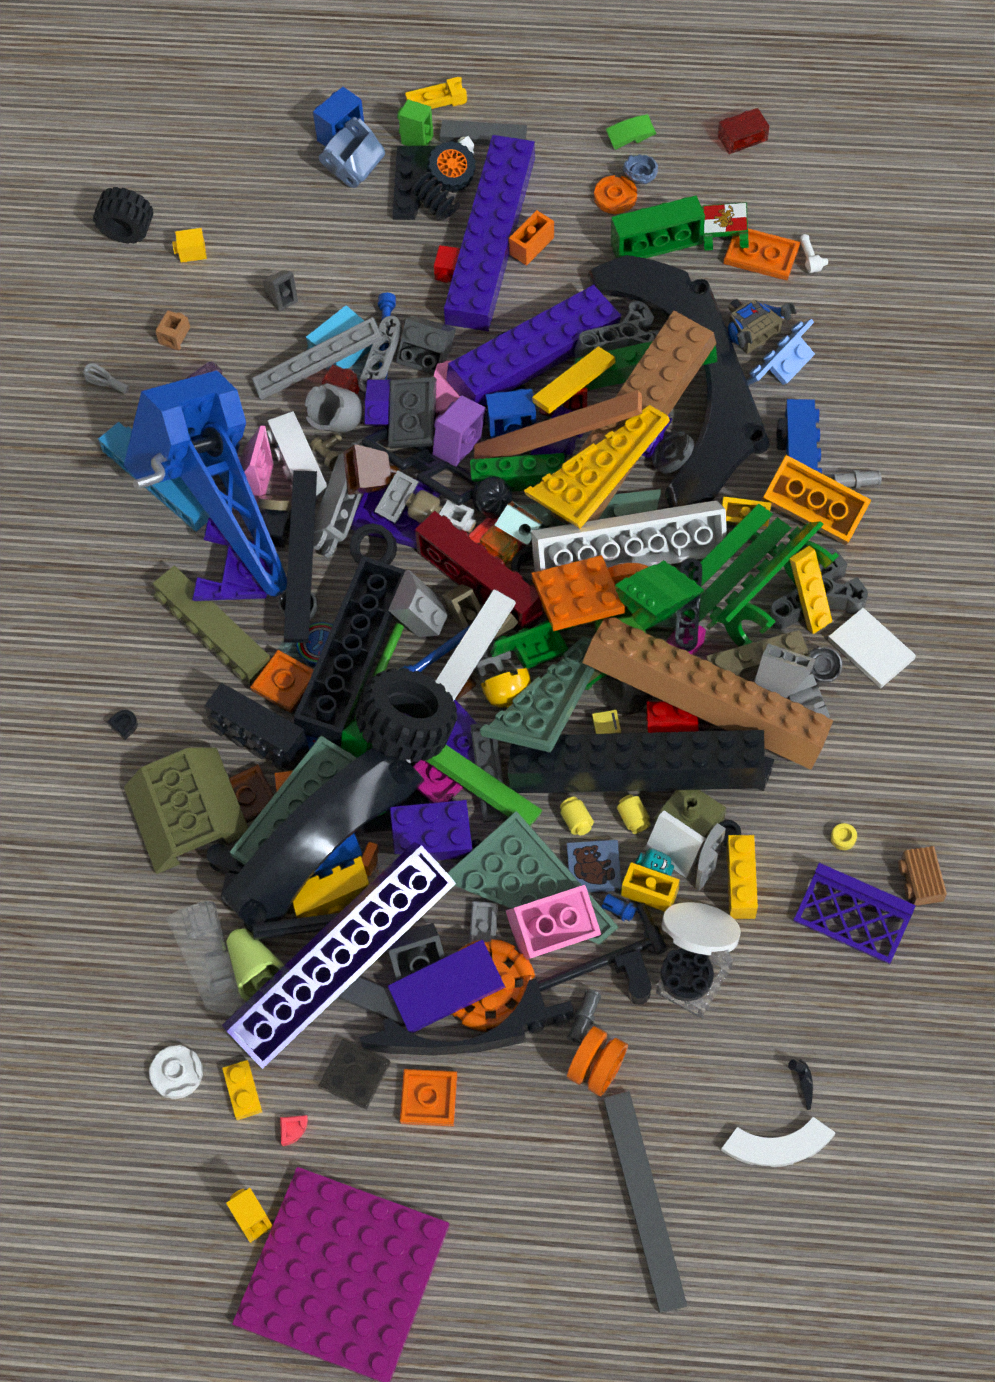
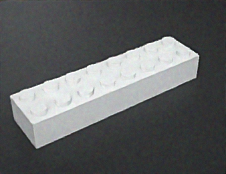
(635, 538)

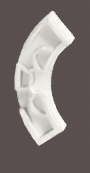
(778, 1150)

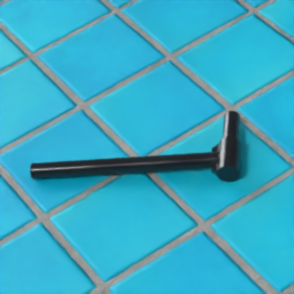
(651, 940)

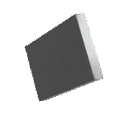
(412, 412)

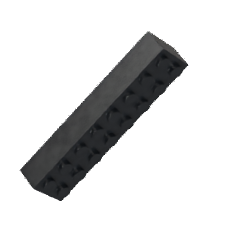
(349, 651)

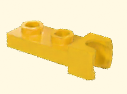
(440, 94)

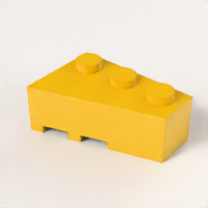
(332, 892)

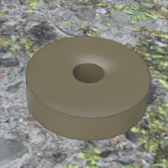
(275, 502)

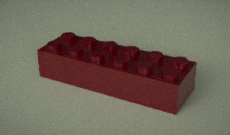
(472, 565)

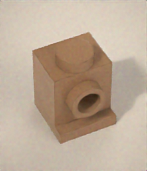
(172, 330)

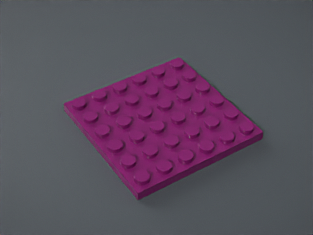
(342, 1275)

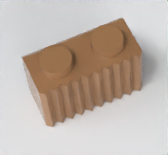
(922, 876)

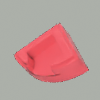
(292, 1128)

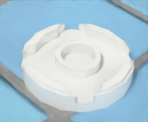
(175, 1072)

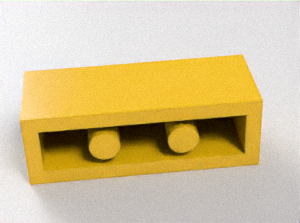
(742, 876)

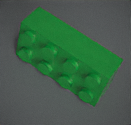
(658, 229)

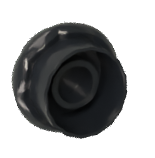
(492, 496)

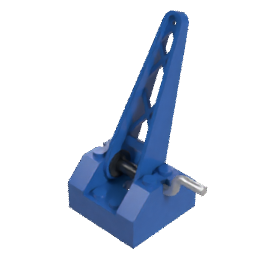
(194, 434)

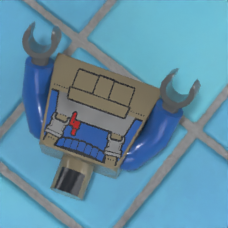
(756, 322)

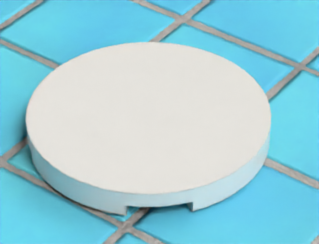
(701, 928)

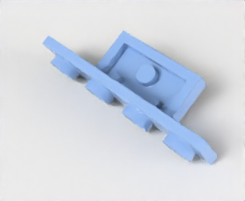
(787, 358)

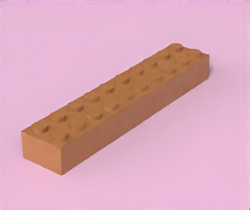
(660, 378)
(707, 690)

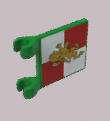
(724, 221)

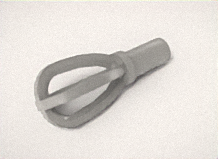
(110, 382)

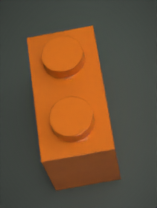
(531, 237)

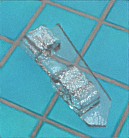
(206, 955)

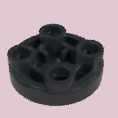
(686, 974)

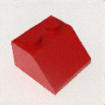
(669, 718)

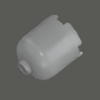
(333, 408)

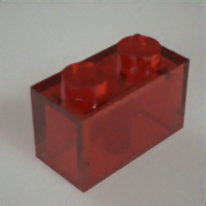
(743, 130)

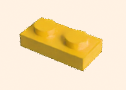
(242, 1090)

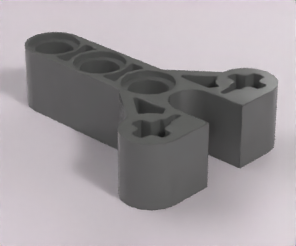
(630, 332)
(847, 596)

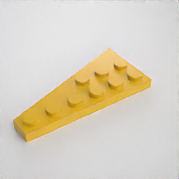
(594, 472)

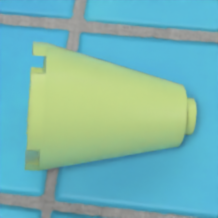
(251, 962)

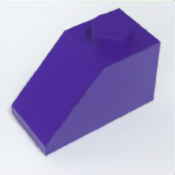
(377, 403)

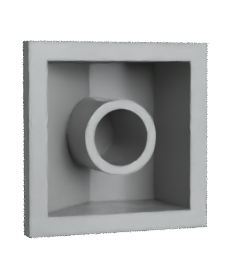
(418, 607)

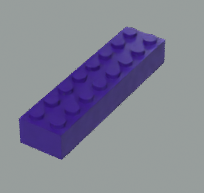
(530, 347)

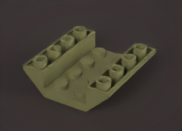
(184, 805)

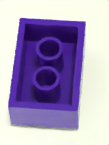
(438, 827)

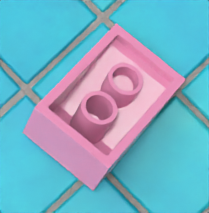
(257, 462)
(553, 922)

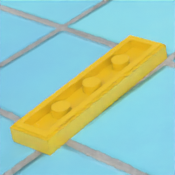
(573, 380)

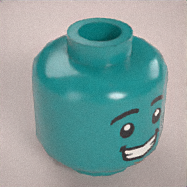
(656, 861)

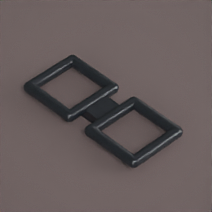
(427, 464)

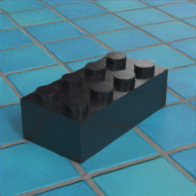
(256, 728)

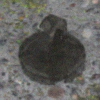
(622, 696)

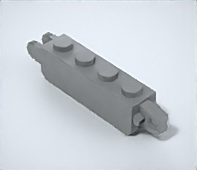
(335, 510)

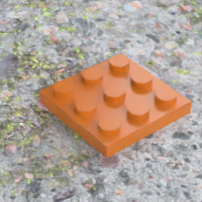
(577, 593)

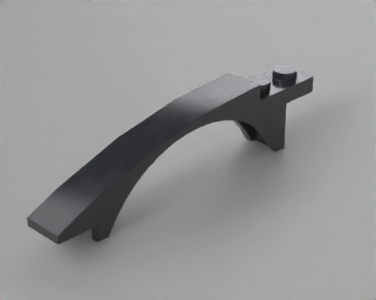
(528, 1016)

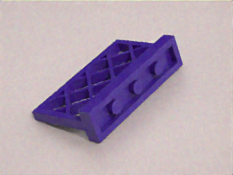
(857, 891)

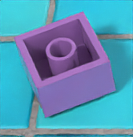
(458, 430)

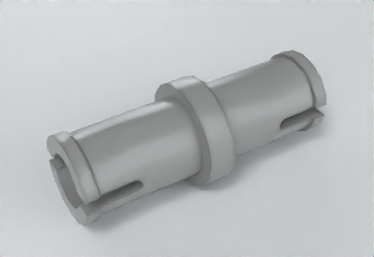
(857, 479)

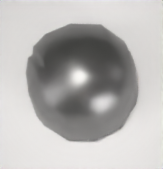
(827, 664)

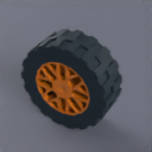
(452, 166)

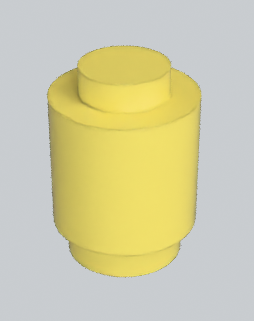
(633, 814)
(576, 816)

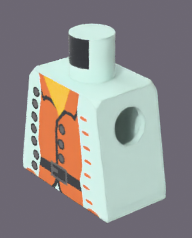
(513, 519)

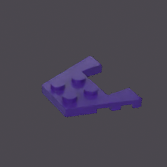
(236, 578)

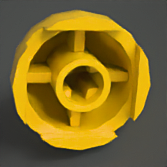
(505, 687)

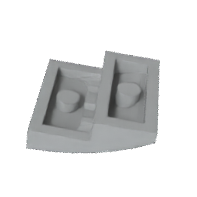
(709, 856)

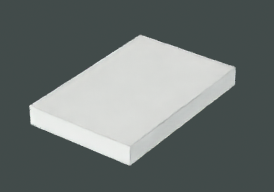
(871, 647)

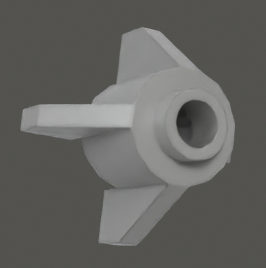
(810, 696)

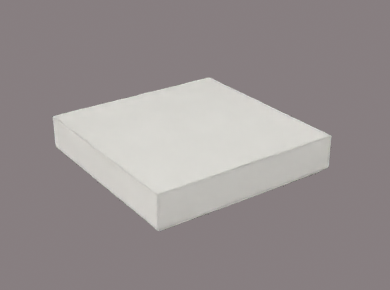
(676, 841)

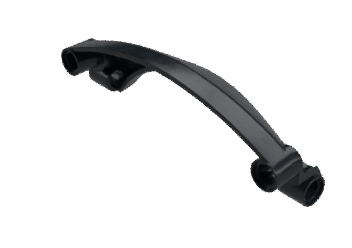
(313, 831)

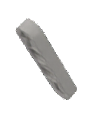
(385, 356)

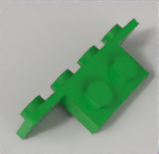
(517, 470)
(533, 645)

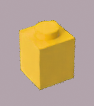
(190, 245)

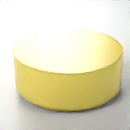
(843, 836)

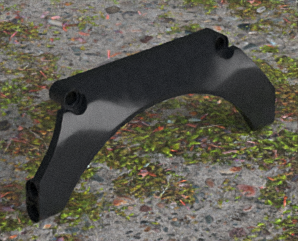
(731, 413)

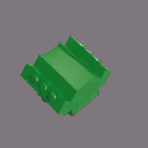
(656, 593)

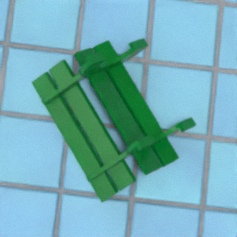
(737, 603)

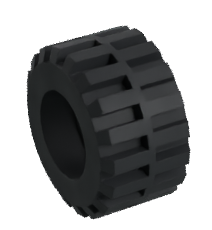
(123, 215)

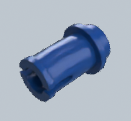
(619, 907)

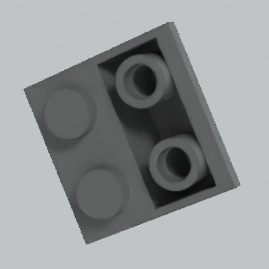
(424, 344)

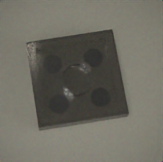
(354, 1074)

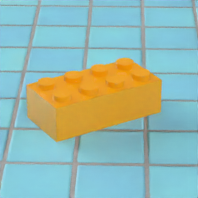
(814, 498)

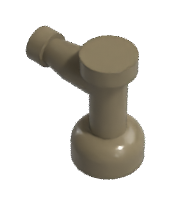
(323, 448)

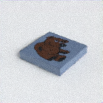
(595, 864)

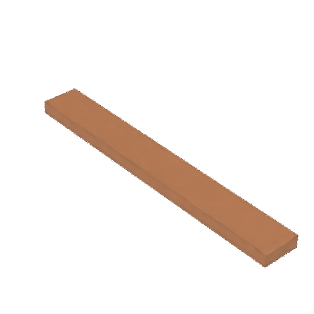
(561, 427)

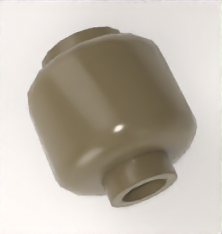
(422, 505)

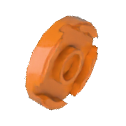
(615, 194)

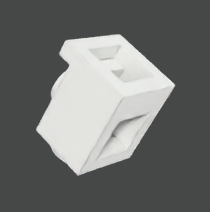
(460, 516)

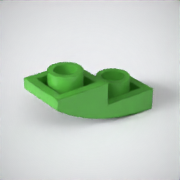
(632, 129)

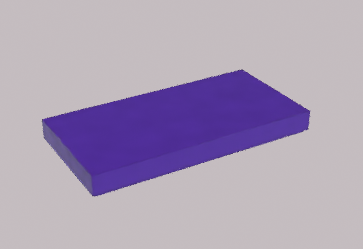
(446, 986)

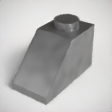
(281, 289)

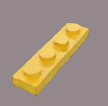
(811, 589)

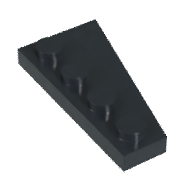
(410, 166)

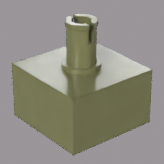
(694, 810)

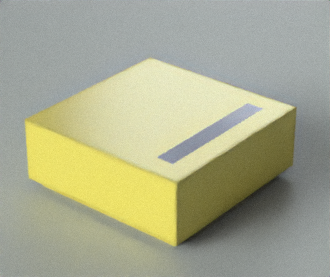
(606, 722)

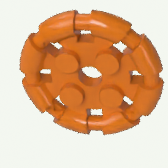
(499, 1000)

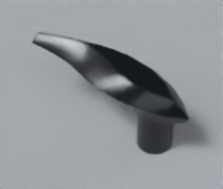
(805, 1079)

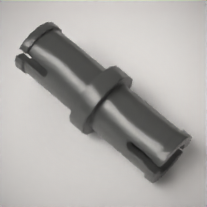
(584, 1017)

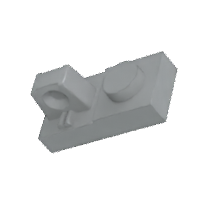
(396, 496)

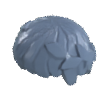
(640, 169)

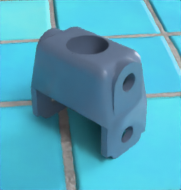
(352, 153)

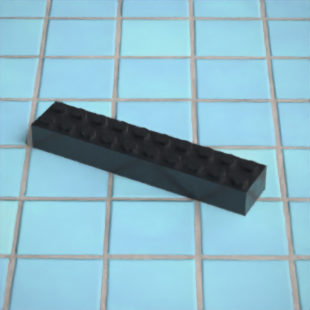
(641, 762)

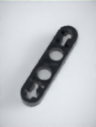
(693, 605)

